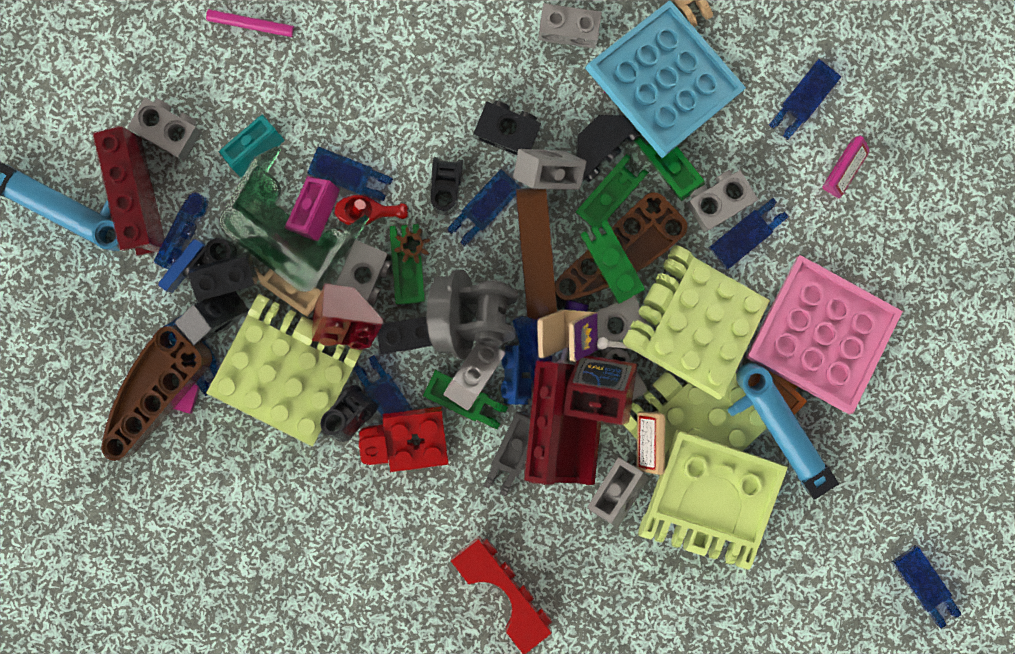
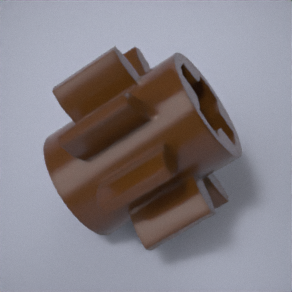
(405, 242)

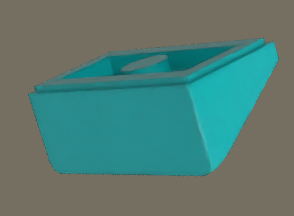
(250, 143)

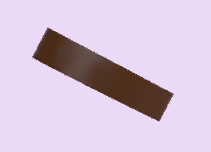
(640, 248)
(536, 252)
(149, 378)

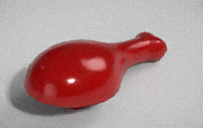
(355, 206)

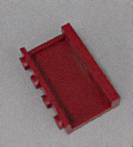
(129, 190)
(558, 444)

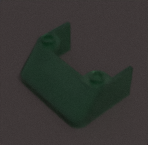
(259, 225)

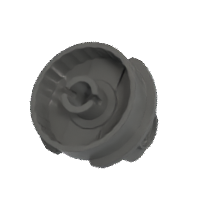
(451, 308)

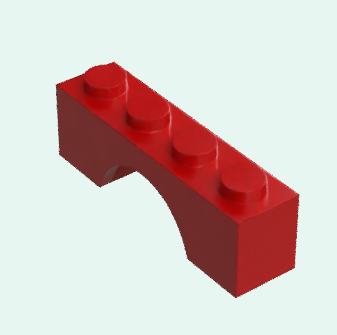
(526, 624)

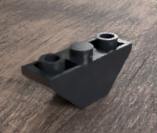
(602, 140)

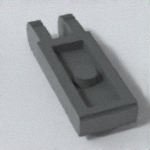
(511, 452)

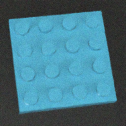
(665, 78)

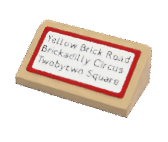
(651, 442)

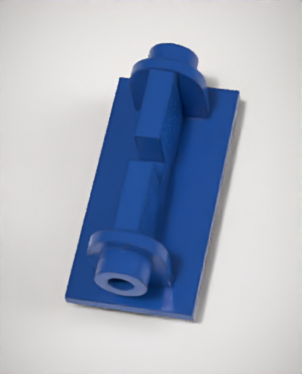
(515, 388)

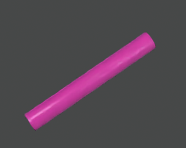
(249, 23)

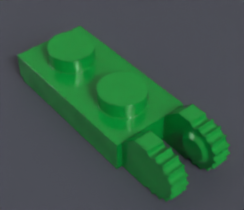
(439, 384)

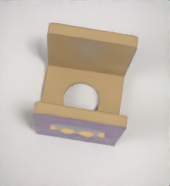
(568, 330)

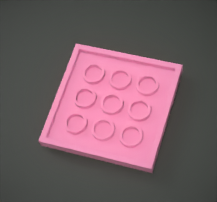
(824, 334)

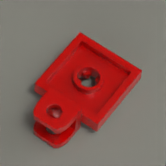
(391, 439)

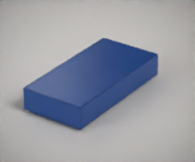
(174, 275)

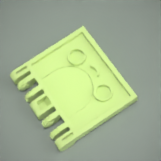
(698, 322)
(280, 374)
(701, 414)
(715, 495)

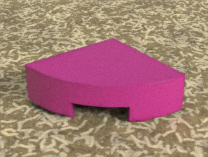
(188, 401)

